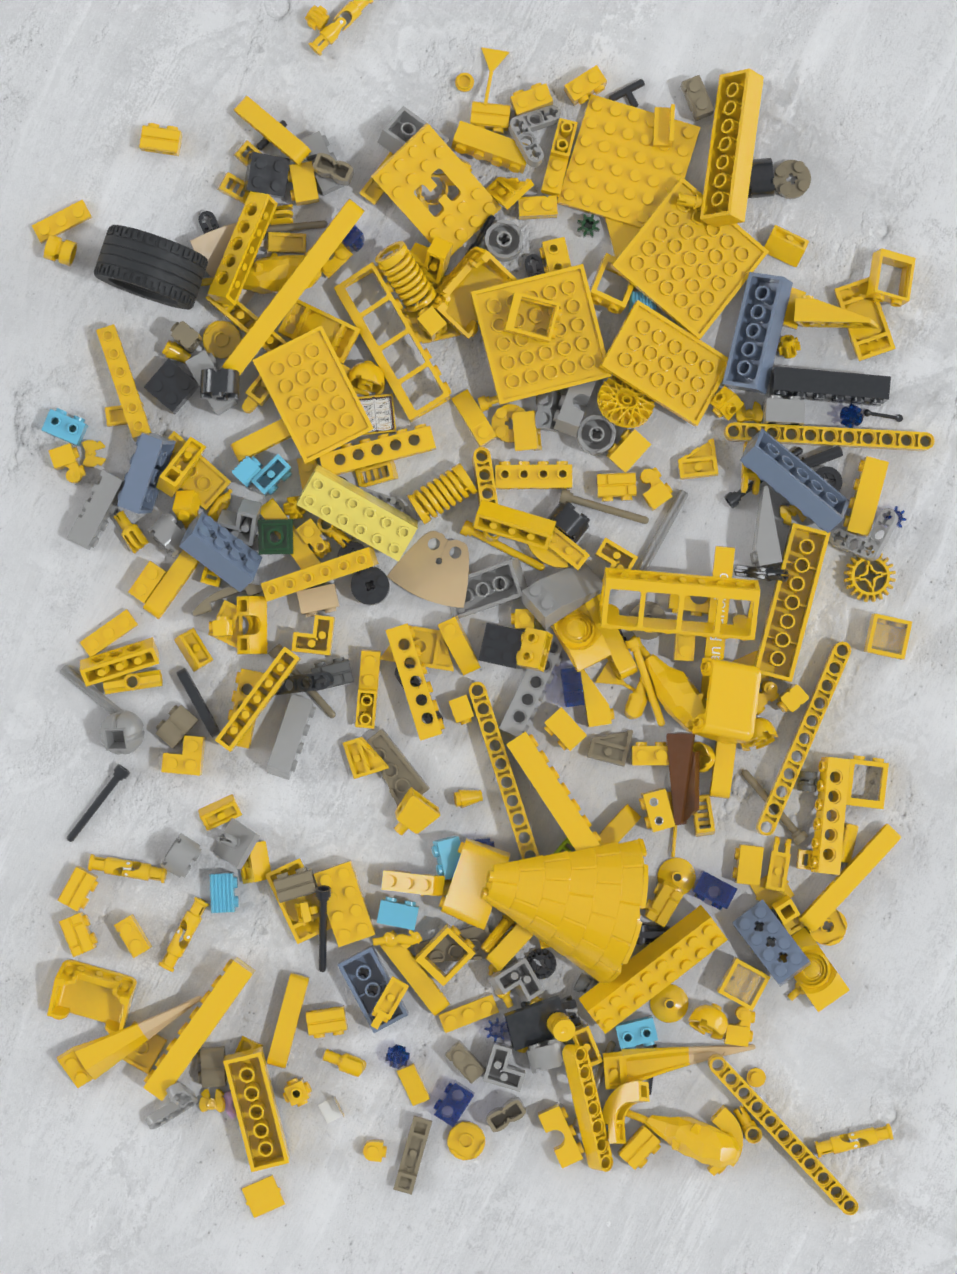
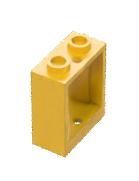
(897, 260)
(599, 298)
(555, 315)
(877, 762)
(431, 968)

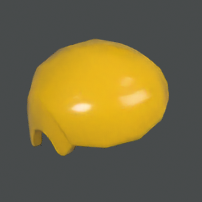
(707, 756)

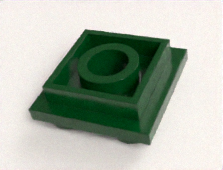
(284, 545)

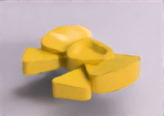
(755, 414)
(90, 453)
(787, 511)
(207, 1103)

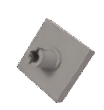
(236, 843)

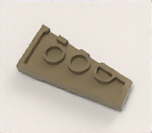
(401, 773)
(450, 950)

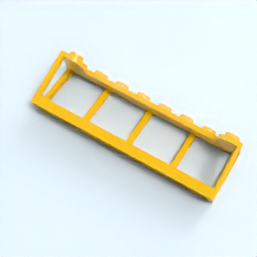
(376, 350)
(680, 584)

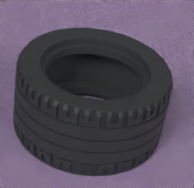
(150, 266)

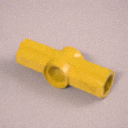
(145, 680)

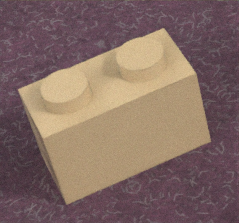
(318, 599)

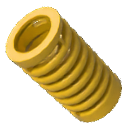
(405, 276)
(436, 494)

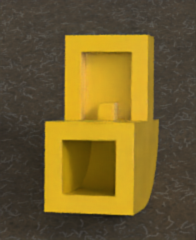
(788, 914)

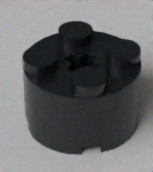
(761, 179)
(219, 384)
(569, 521)
(359, 587)

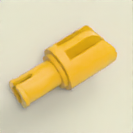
(282, 215)
(131, 532)
(636, 702)
(346, 1062)

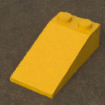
(819, 314)

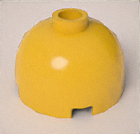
(367, 378)
(762, 736)
(709, 1020)

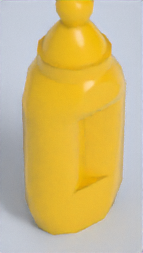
(221, 502)

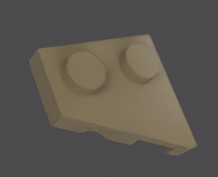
(611, 748)

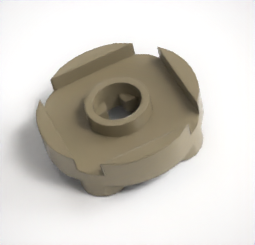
(798, 170)
(654, 611)

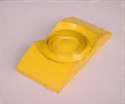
(305, 317)
(865, 341)
(581, 639)
(304, 930)
(819, 979)

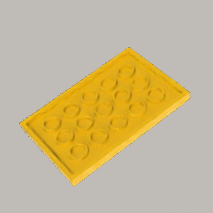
(665, 363)
(313, 394)

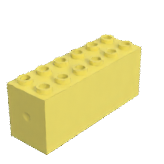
(357, 513)

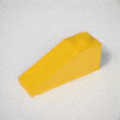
(474, 418)
(180, 467)
(459, 645)
(596, 706)

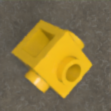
(726, 403)
(300, 1085)

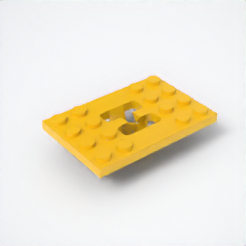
(414, 167)

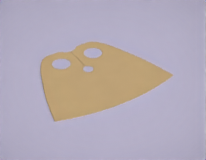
(213, 246)
(434, 582)

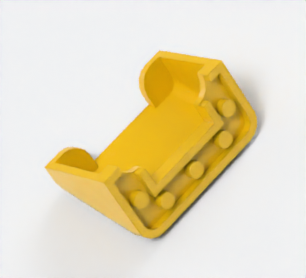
(454, 299)
(729, 702)
(464, 893)
(92, 994)

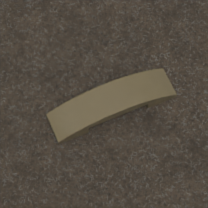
(206, 606)
(412, 1155)

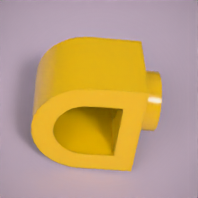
(221, 627)
(374, 1150)

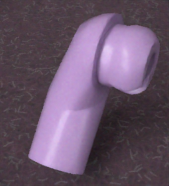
(229, 1108)

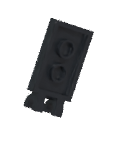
(529, 1023)

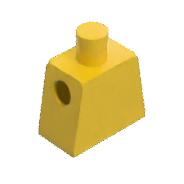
(415, 813)

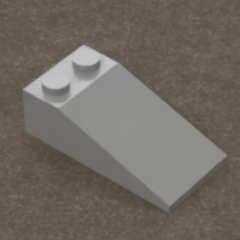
(765, 543)
(492, 587)
(561, 594)

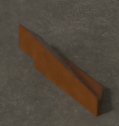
(684, 775)

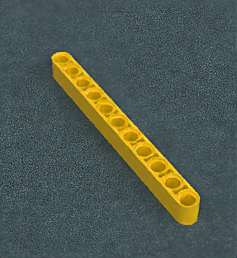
(294, 287)
(838, 433)
(810, 731)
(506, 772)
(518, 935)
(787, 1142)

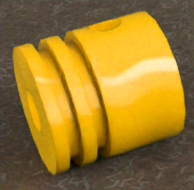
(561, 1026)

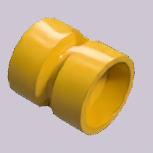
(61, 250)

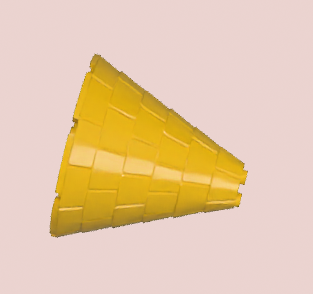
(577, 902)

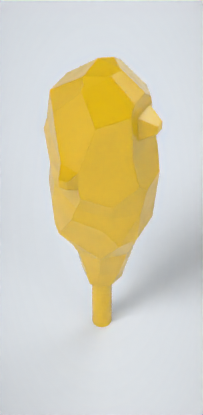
(270, 273)
(674, 690)
(693, 1138)

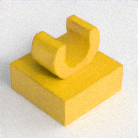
(304, 911)

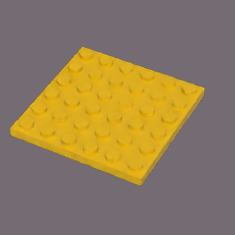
(616, 166)
(688, 263)
(533, 367)

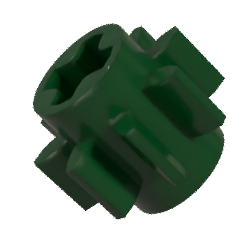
(590, 220)

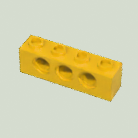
(119, 661)
(242, 678)

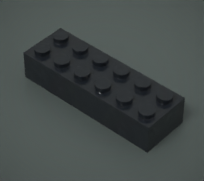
(830, 385)

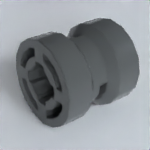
(805, 785)
(582, 982)

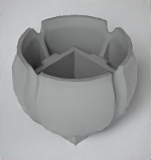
(132, 730)

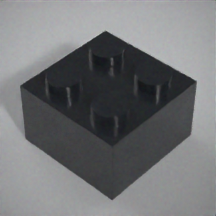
(266, 174)
(171, 386)
(500, 645)

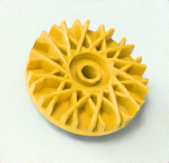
(623, 404)

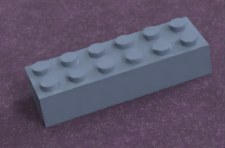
(757, 332)
(794, 481)

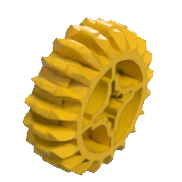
(870, 585)

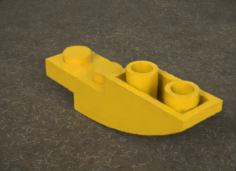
(559, 157)
(368, 688)

